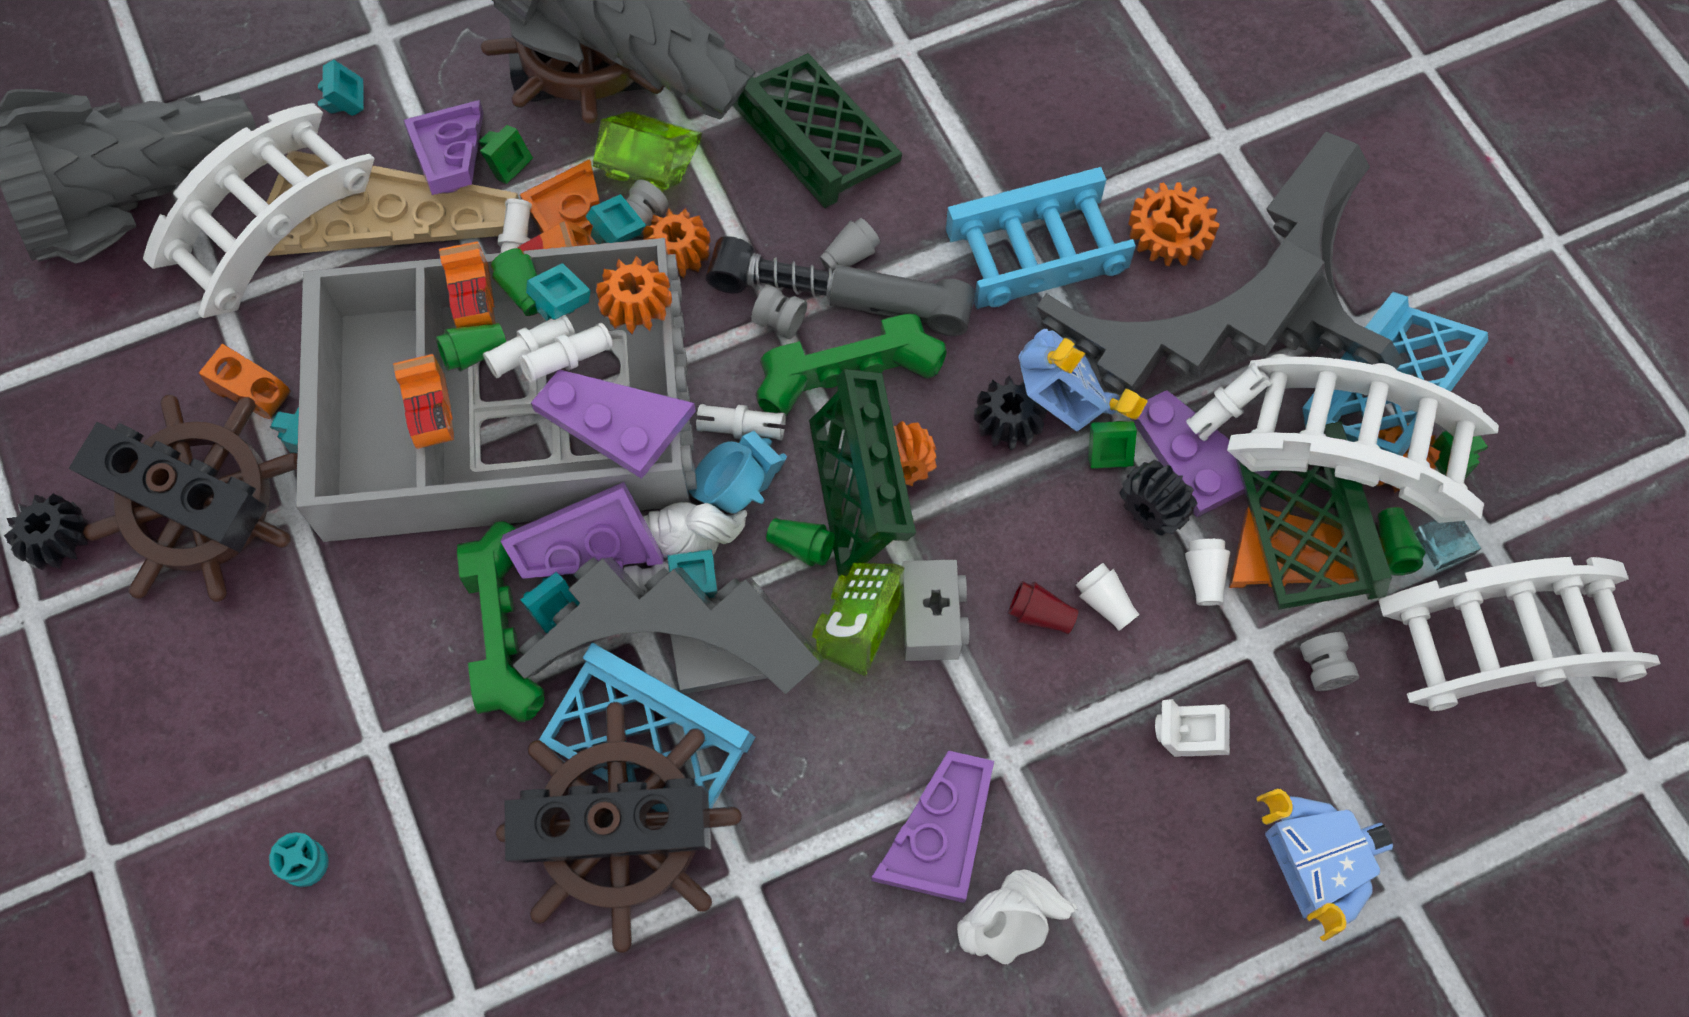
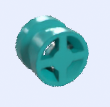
(290, 853)

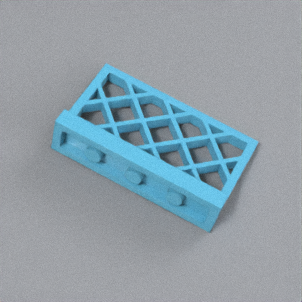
(1392, 322)
(656, 697)

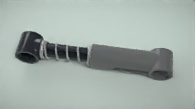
(940, 305)

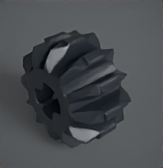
(1004, 426)
(1158, 497)
(46, 531)

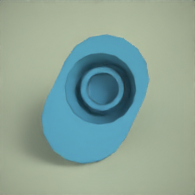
(729, 478)

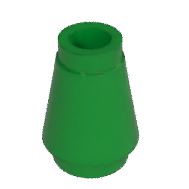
(511, 274)
(465, 345)
(802, 540)
(1399, 542)

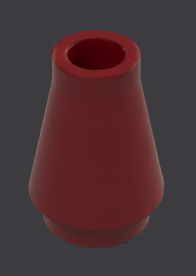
(1041, 608)

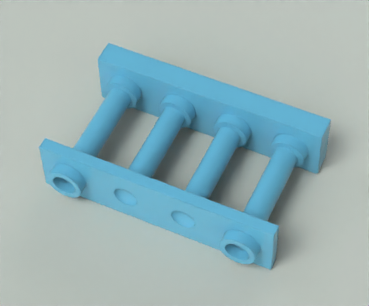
(1028, 204)

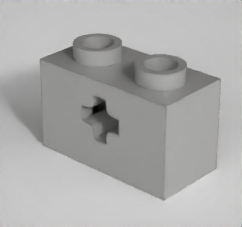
(929, 635)

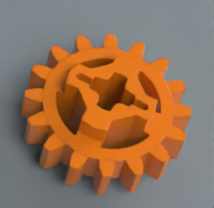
(1173, 223)

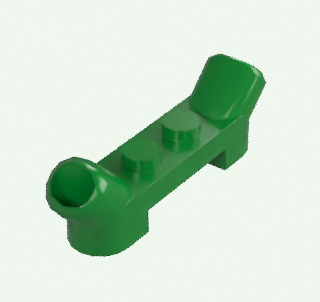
(900, 344)
(494, 680)

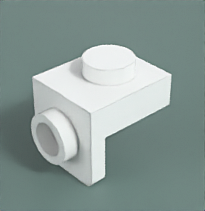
(1194, 729)

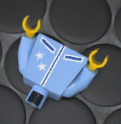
(1066, 385)
(1324, 857)

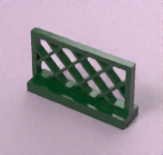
(791, 137)
(877, 472)
(1351, 518)

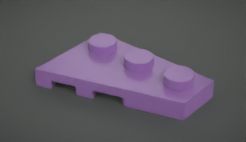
(447, 145)
(614, 418)
(1202, 463)
(593, 527)
(942, 833)

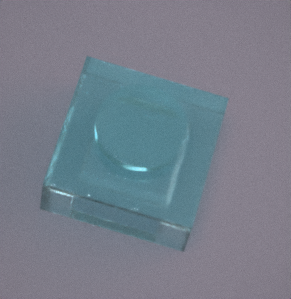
(1447, 542)

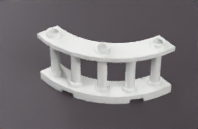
(224, 173)
(1363, 461)
(1519, 583)

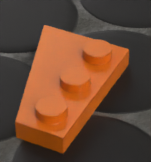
(564, 198)
(1250, 564)

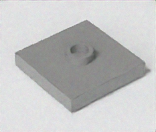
(707, 667)

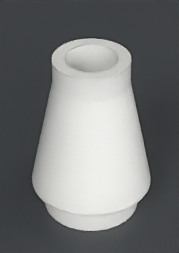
(1208, 570)
(1107, 596)

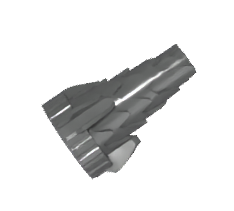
(649, 36)
(81, 167)

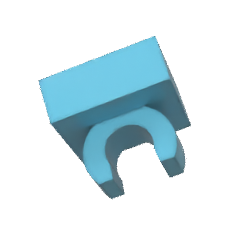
(764, 455)

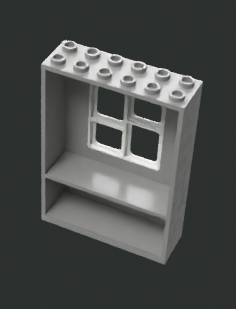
(353, 437)

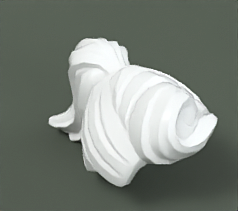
(693, 528)
(1013, 917)

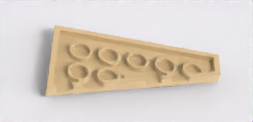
(391, 212)

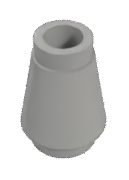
(851, 245)

